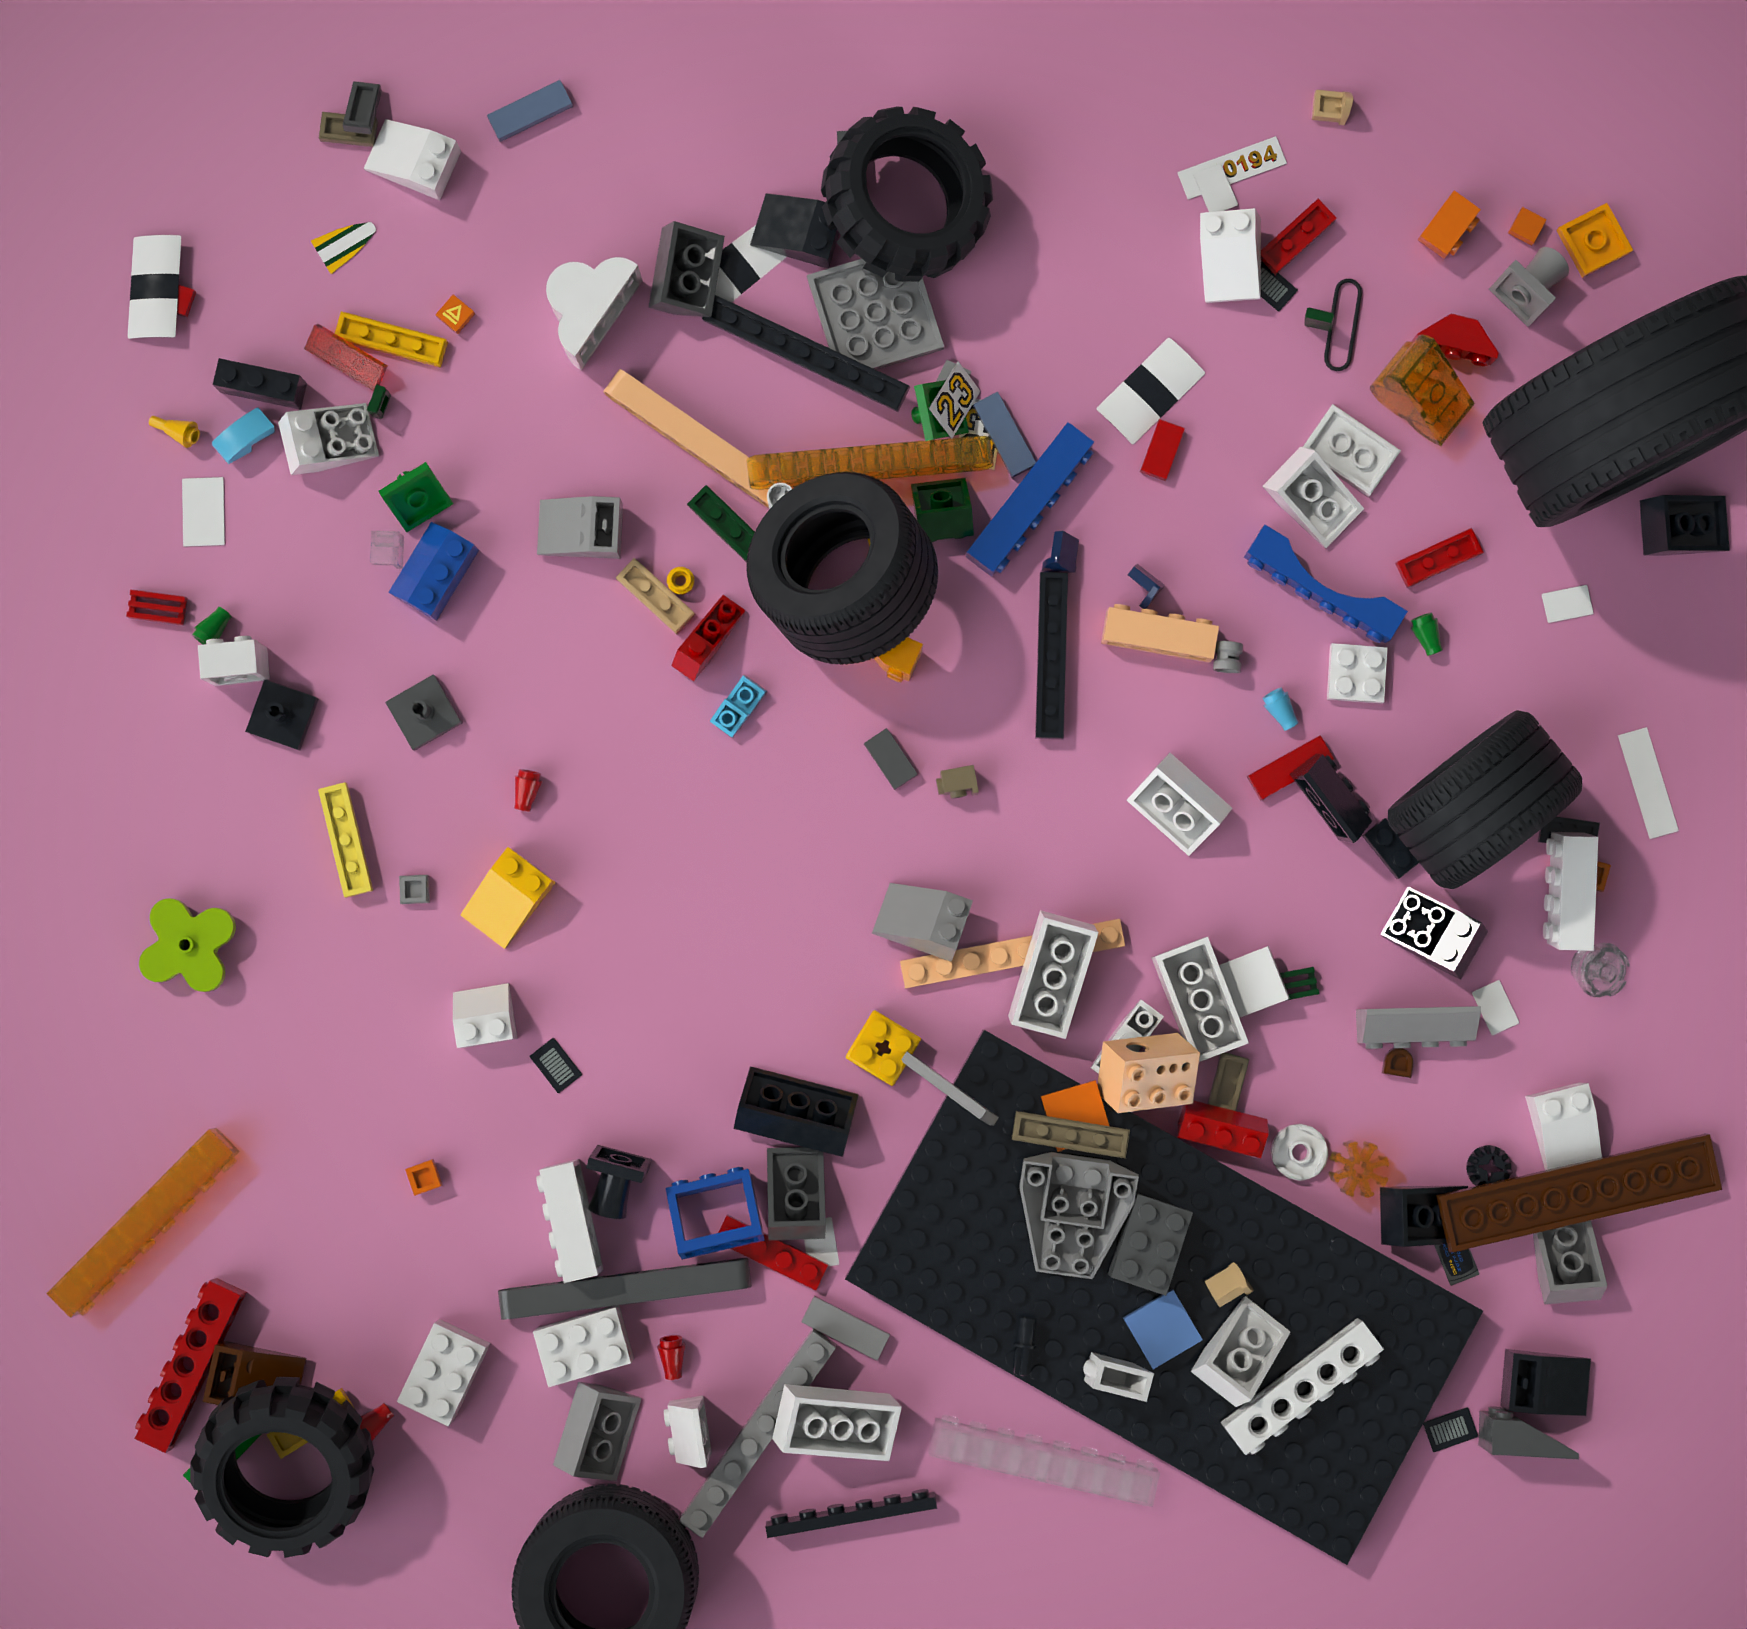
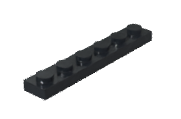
(1051, 655)
(838, 1515)

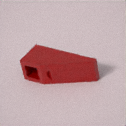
(707, 638)

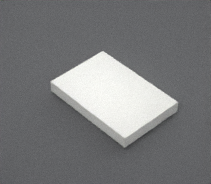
(1352, 450)

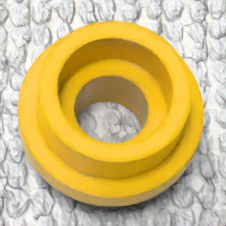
(680, 572)

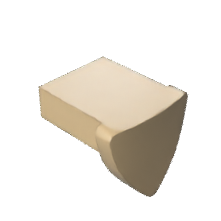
(1332, 106)
(1228, 1285)

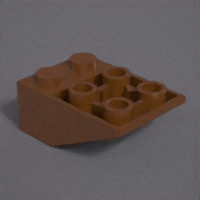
(240, 1365)

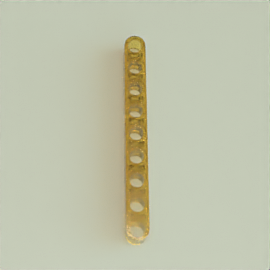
(877, 461)

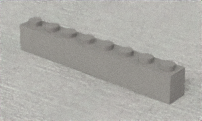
(754, 1436)

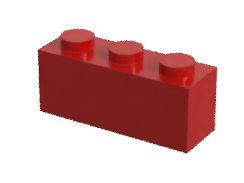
(1223, 1128)

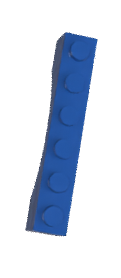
(1373, 615)

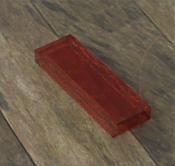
(345, 356)

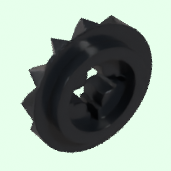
(1483, 1156)

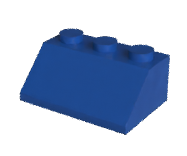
(434, 570)

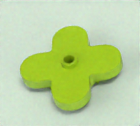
(206, 934)

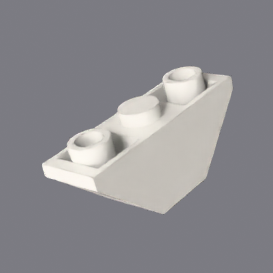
(1138, 1023)

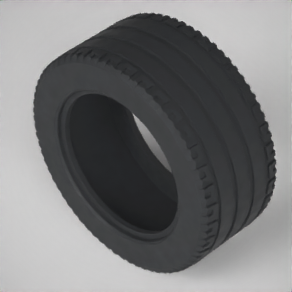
(1627, 405)

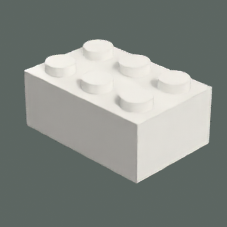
(583, 1345)
(443, 1372)

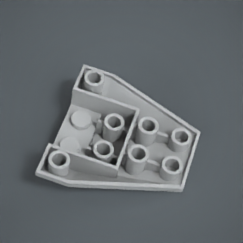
(1074, 1210)

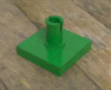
(921, 414)
(415, 497)

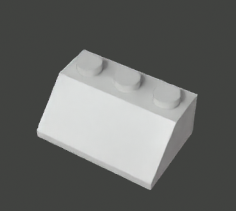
(1179, 804)

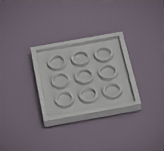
(874, 315)

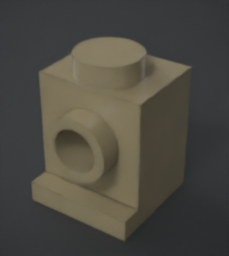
(957, 782)

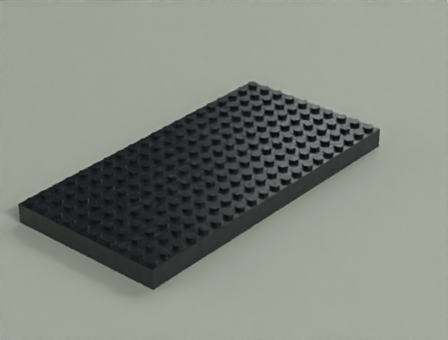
(962, 1263)

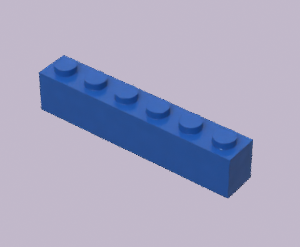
(1030, 499)

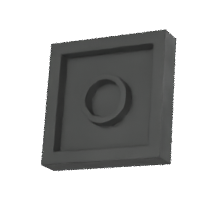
(423, 712)

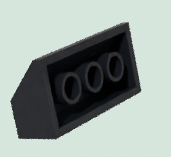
(795, 1111)

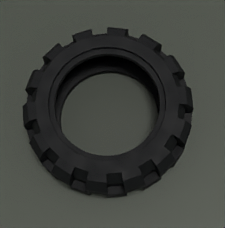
(939, 150)
(275, 1523)

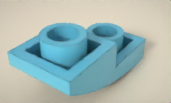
(243, 433)
(738, 706)

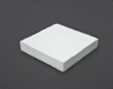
(1254, 981)

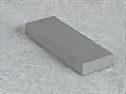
(845, 1328)

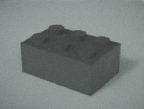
(1150, 1244)

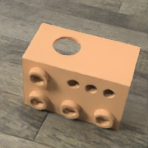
(1148, 1079)

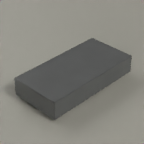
(362, 107)
(890, 759)

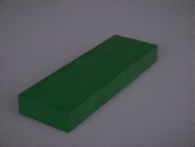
(722, 520)

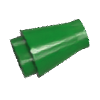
(212, 626)
(1427, 632)

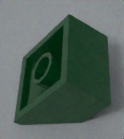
(943, 508)

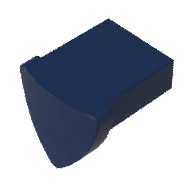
(1063, 554)
(1148, 582)

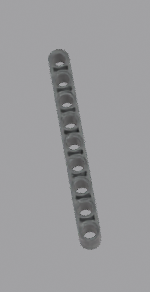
(624, 1288)

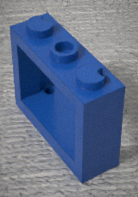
(722, 1240)

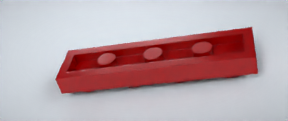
(780, 1257)

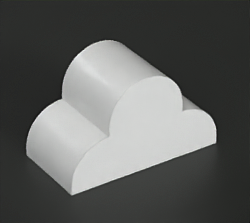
(589, 302)

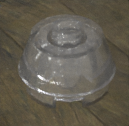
(1600, 970)

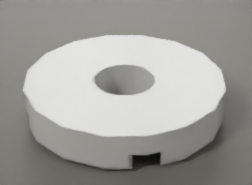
(1282, 1152)

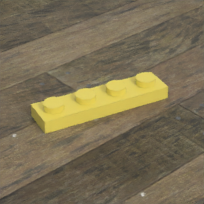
(345, 840)

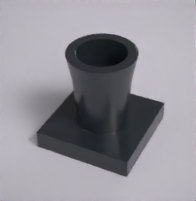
(613, 1187)

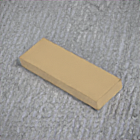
(655, 596)

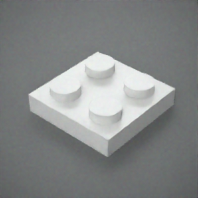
(1357, 673)

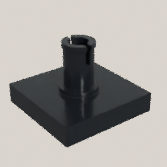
(282, 715)

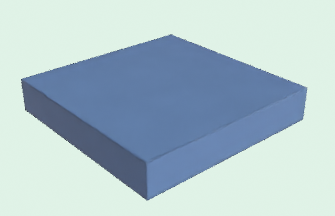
(1162, 1329)

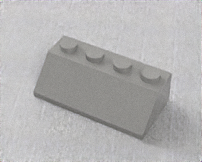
(1417, 1025)

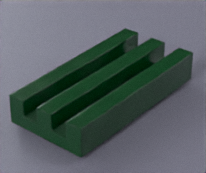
(1311, 981)

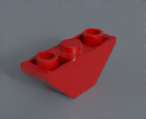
(1462, 338)

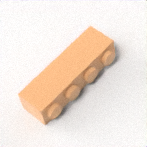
(1160, 634)

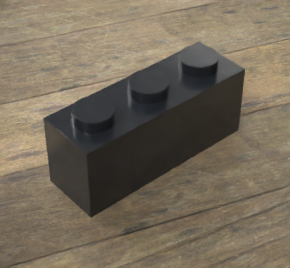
(259, 383)

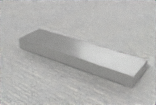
(949, 1089)

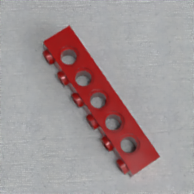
(149, 1426)

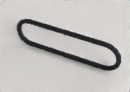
(1353, 328)

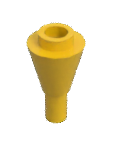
(182, 431)

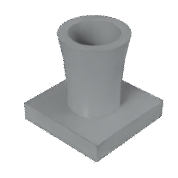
(1527, 288)

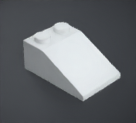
(414, 157)
(1231, 255)
(1313, 496)
(1565, 1125)
(1241, 1353)
(689, 1431)

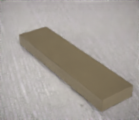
(1070, 1134)

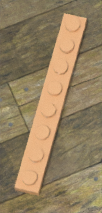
(991, 957)

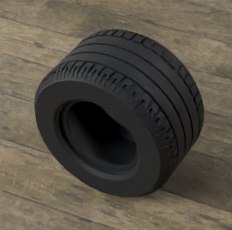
(873, 606)
(1485, 800)
(615, 1517)

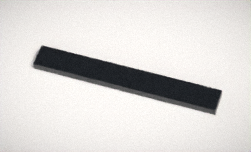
(807, 354)

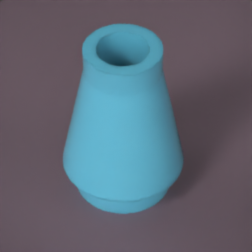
(1280, 707)

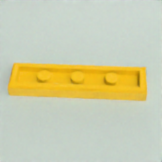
(391, 339)

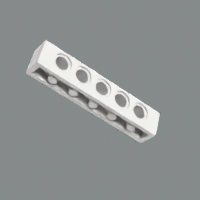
(1285, 1387)

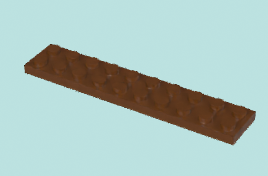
(1579, 1192)

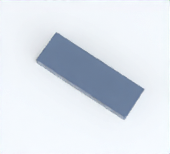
(529, 110)
(1004, 434)

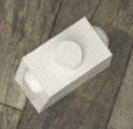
(1117, 1377)

